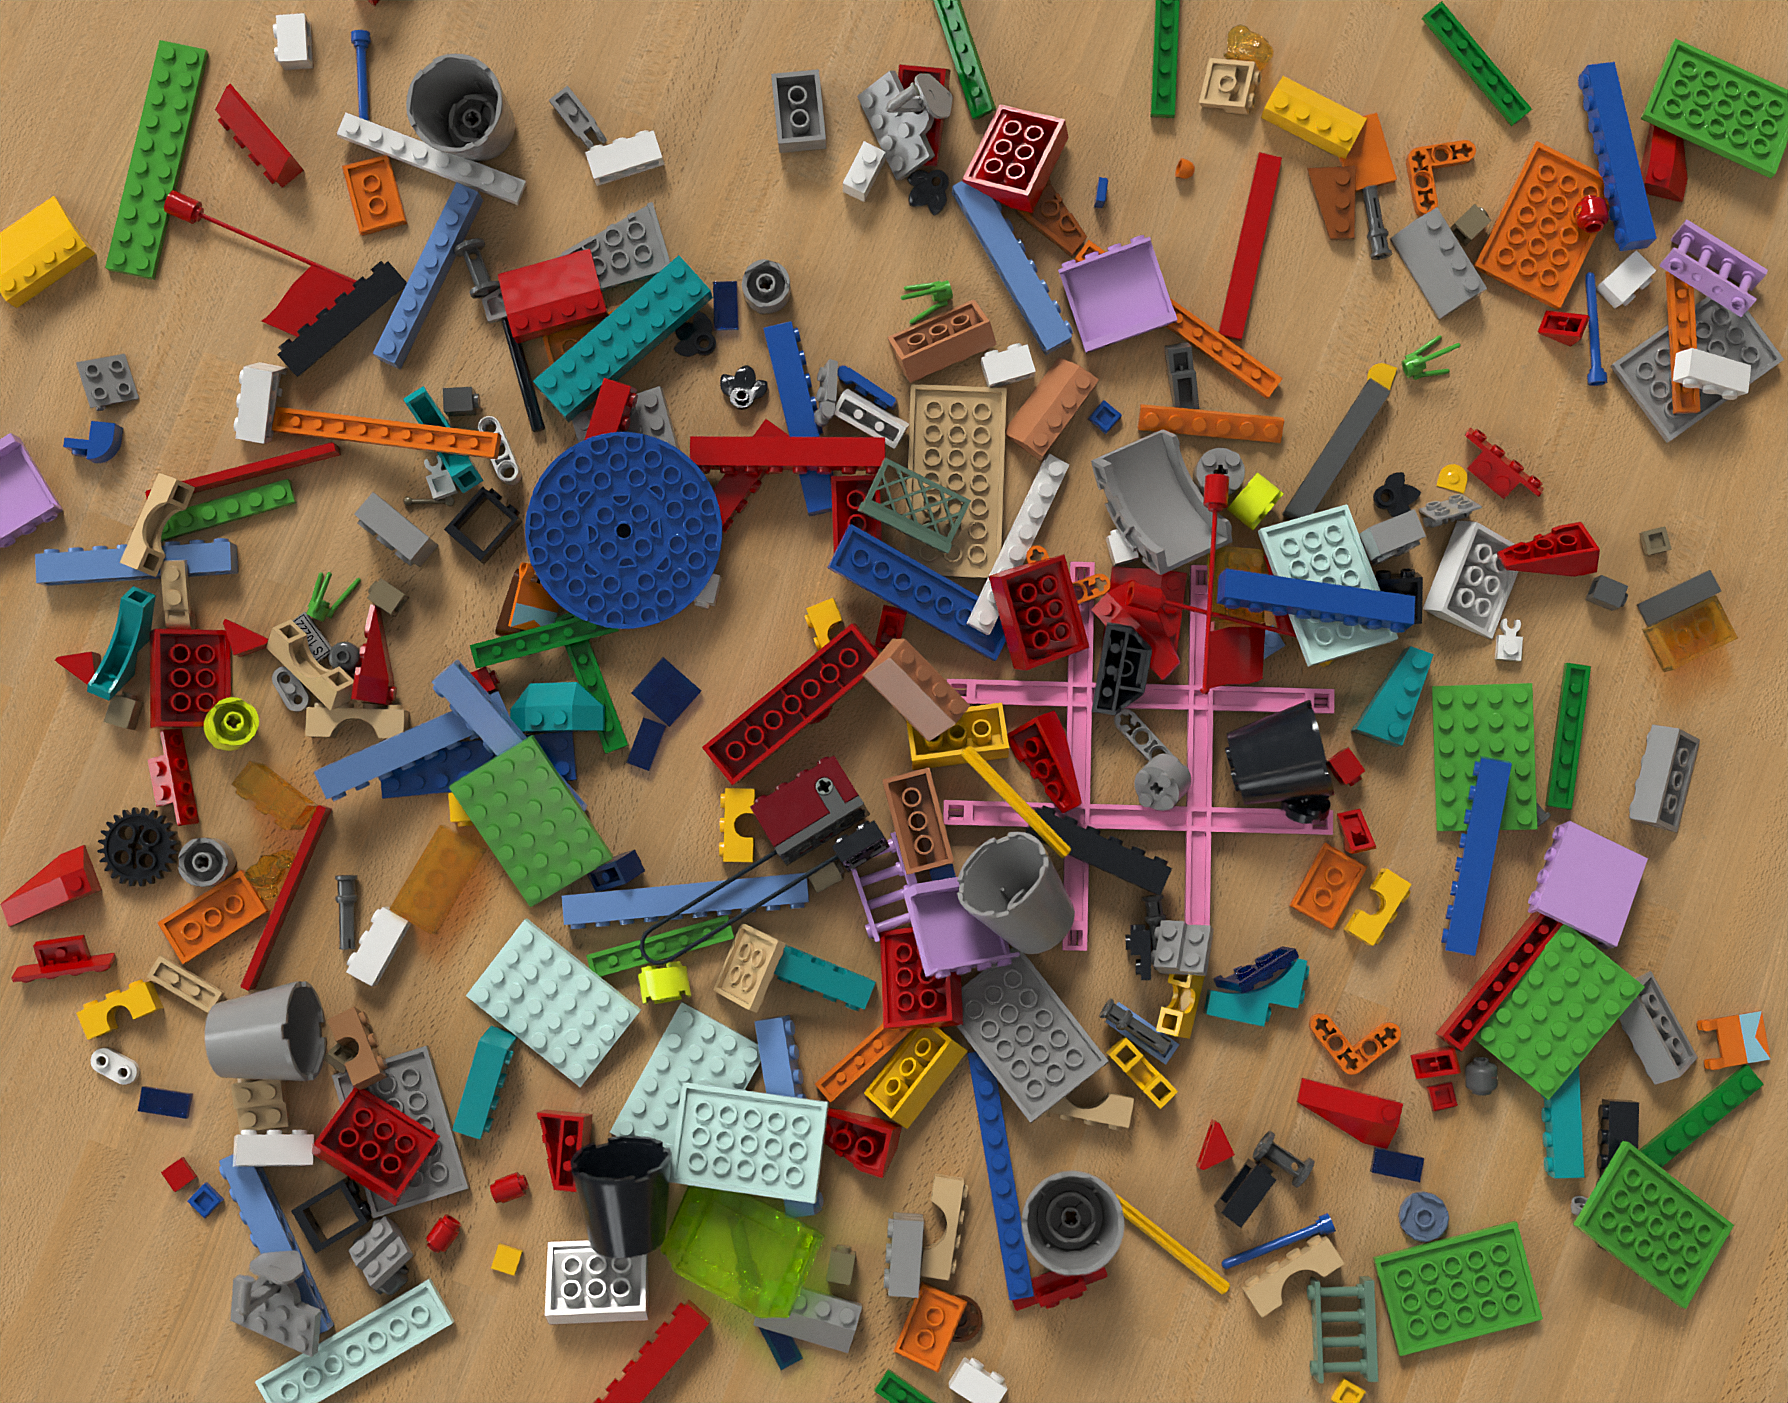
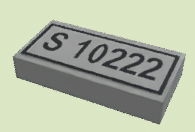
(316, 640)

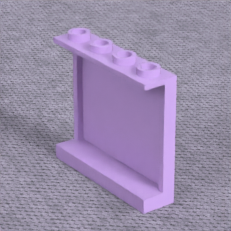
(1117, 294)
(23, 492)
(1587, 883)
(950, 935)

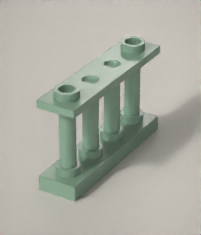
(1366, 1340)

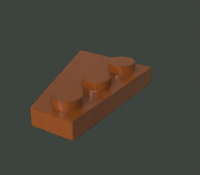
(1336, 199)
(1055, 221)

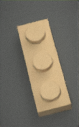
(185, 984)

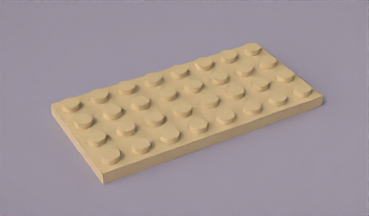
(961, 446)

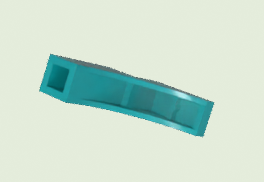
(428, 413)
(128, 639)
(1253, 1005)

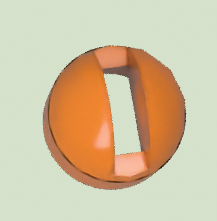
(1184, 169)

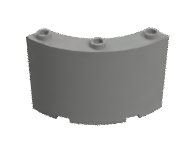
(1158, 502)

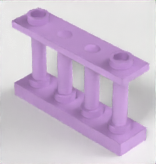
(1721, 257)
(899, 869)

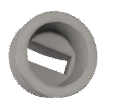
(1577, 1203)

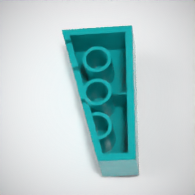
(1395, 701)
(824, 977)
(484, 1082)

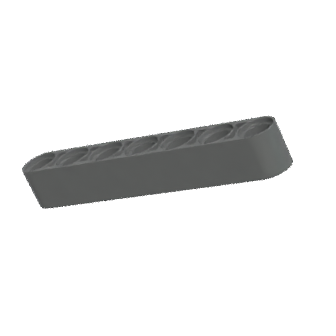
(1337, 450)

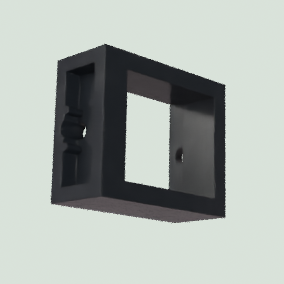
(470, 508)
(1245, 1192)
(311, 1227)

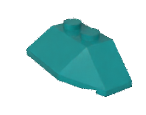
(557, 709)

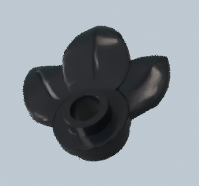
(925, 192)
(693, 334)
(743, 384)
(1398, 493)

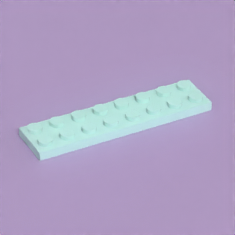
(359, 1348)

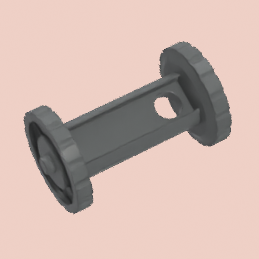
(477, 268)
(1283, 1159)

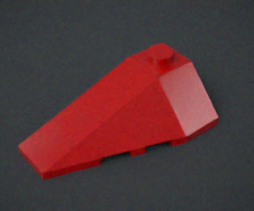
(907, 76)
(1563, 552)
(1147, 623)
(374, 679)
(1046, 753)
(1359, 1114)

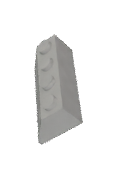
(1438, 263)
(1664, 778)
(1657, 1033)
(818, 1319)

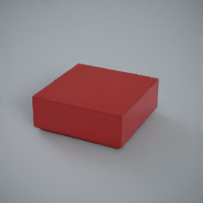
(1442, 1096)
(179, 1174)

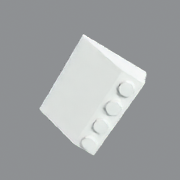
(1471, 580)
(594, 1287)

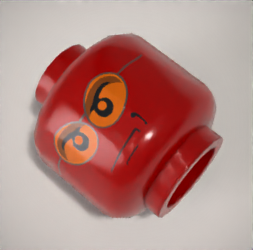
(1591, 214)

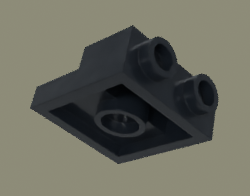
(1406, 583)
(1140, 944)

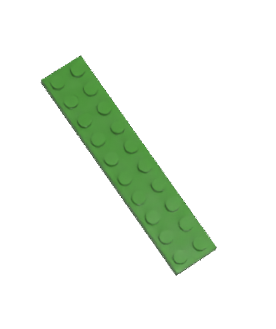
(156, 159)

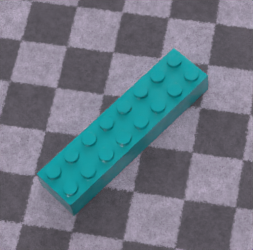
(623, 338)

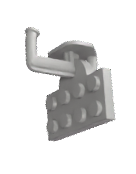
(898, 120)
(274, 1302)

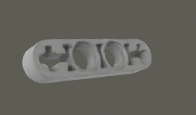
(1153, 742)

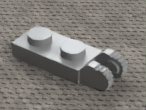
(576, 116)
(826, 393)

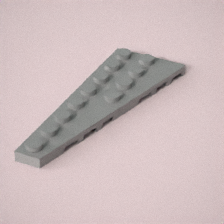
(621, 255)

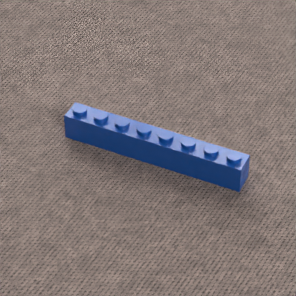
(1617, 156)
(798, 407)
(1315, 600)
(1477, 855)

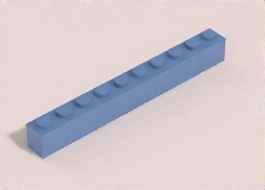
(665, 900)

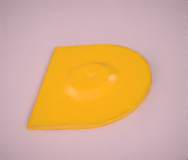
(1382, 374)
(1453, 478)

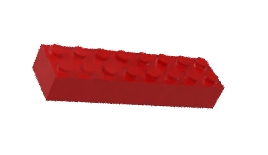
(792, 704)

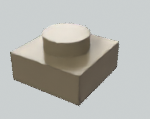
(1655, 541)
(338, 1056)

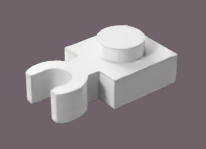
(440, 481)
(1509, 645)

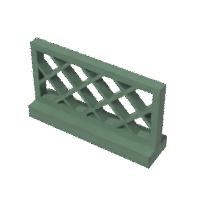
(906, 525)

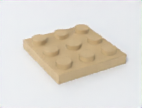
(749, 967)

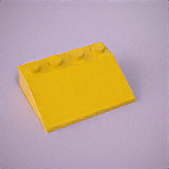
(39, 252)

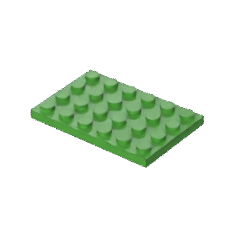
(1720, 108)
(1487, 723)
(531, 821)
(1558, 1011)
(1653, 1224)
(1457, 1288)

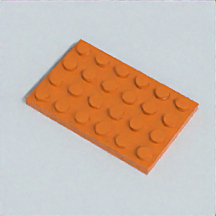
(1536, 232)

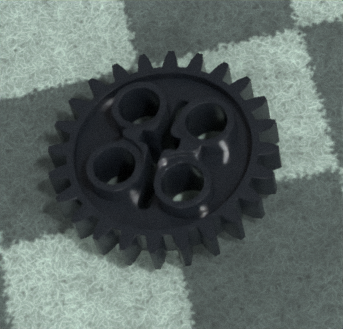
(116, 843)

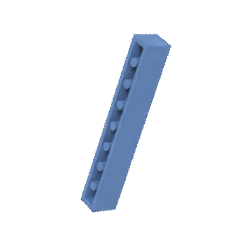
(1014, 267)
(428, 276)
(105, 566)
(481, 712)
(395, 753)
(783, 1078)
(269, 1225)

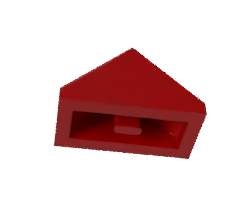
(1563, 326)
(243, 640)
(81, 664)
(1435, 1062)
(1214, 1148)

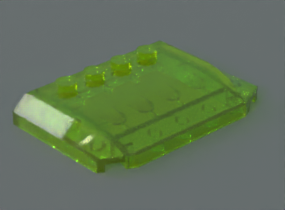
(741, 1250)

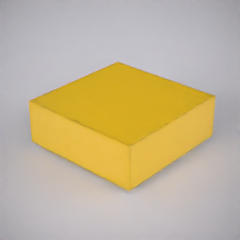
(506, 1259)
(1347, 1392)

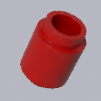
(509, 1188)
(443, 1233)

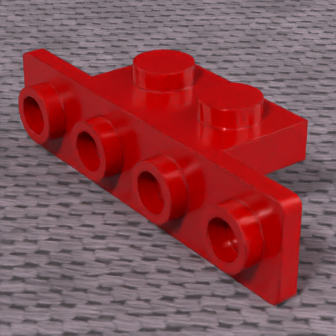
(1497, 470)
(172, 778)
(61, 958)
(1053, 1287)

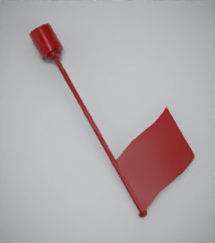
(306, 296)
(1151, 598)
(1230, 653)

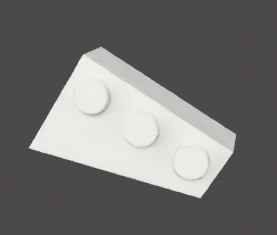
(257, 401)

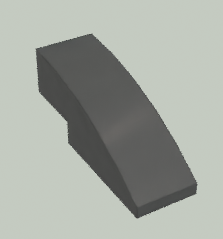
(1182, 376)
(1679, 597)

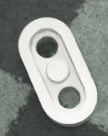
(114, 1063)

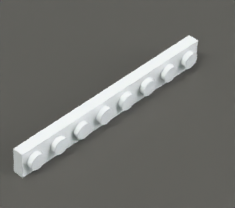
(432, 160)
(1020, 537)

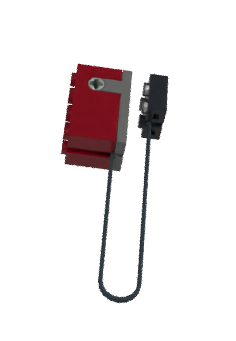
(798, 821)

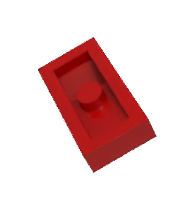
(890, 626)
(1355, 831)

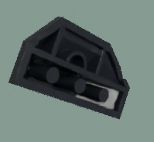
(1121, 669)

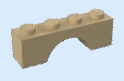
(144, 546)
(291, 648)
(327, 723)
(1112, 1110)
(937, 1257)
(1266, 1289)

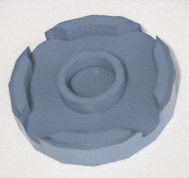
(1423, 1216)

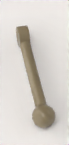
(449, 501)

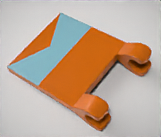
(532, 603)
(1740, 1039)

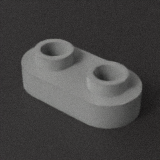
(291, 690)

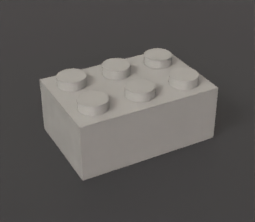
(798, 111)
(395, 531)
(1392, 537)
(904, 1254)

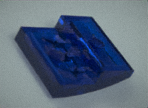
(666, 691)

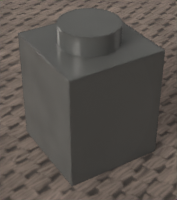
(460, 401)
(1607, 593)

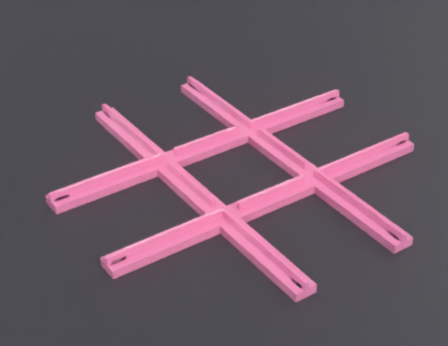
(1198, 815)

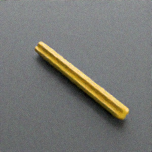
(1016, 802)
(1173, 1247)

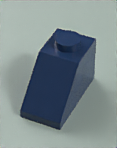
(616, 871)

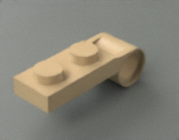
(176, 595)

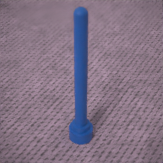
(361, 39)
(1596, 374)
(1322, 1225)

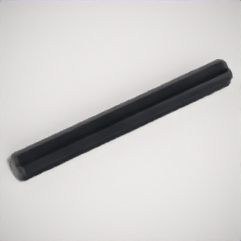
(524, 380)

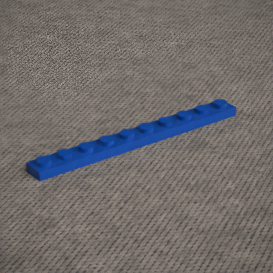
(1001, 1179)

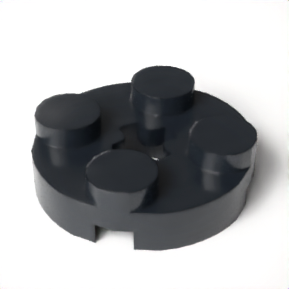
(1314, 809)

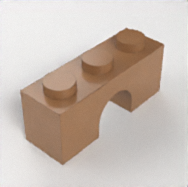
(367, 1065)

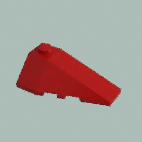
(1664, 165)
(57, 884)
(862, 1140)

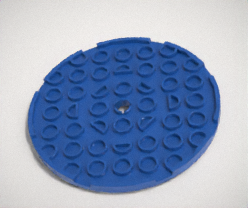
(615, 483)

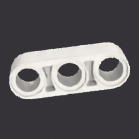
(508, 458)

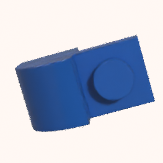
(102, 444)

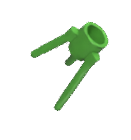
(939, 292)
(1414, 365)
(318, 607)

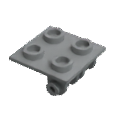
(107, 381)
(1455, 509)

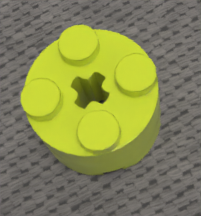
(1255, 501)
(238, 712)
(664, 983)

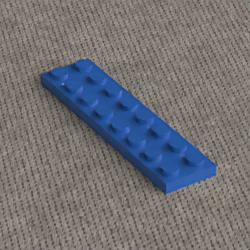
(913, 589)
(439, 772)

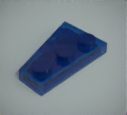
(1263, 969)

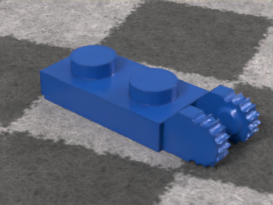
(866, 387)

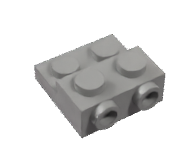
(1182, 948)
(380, 1251)

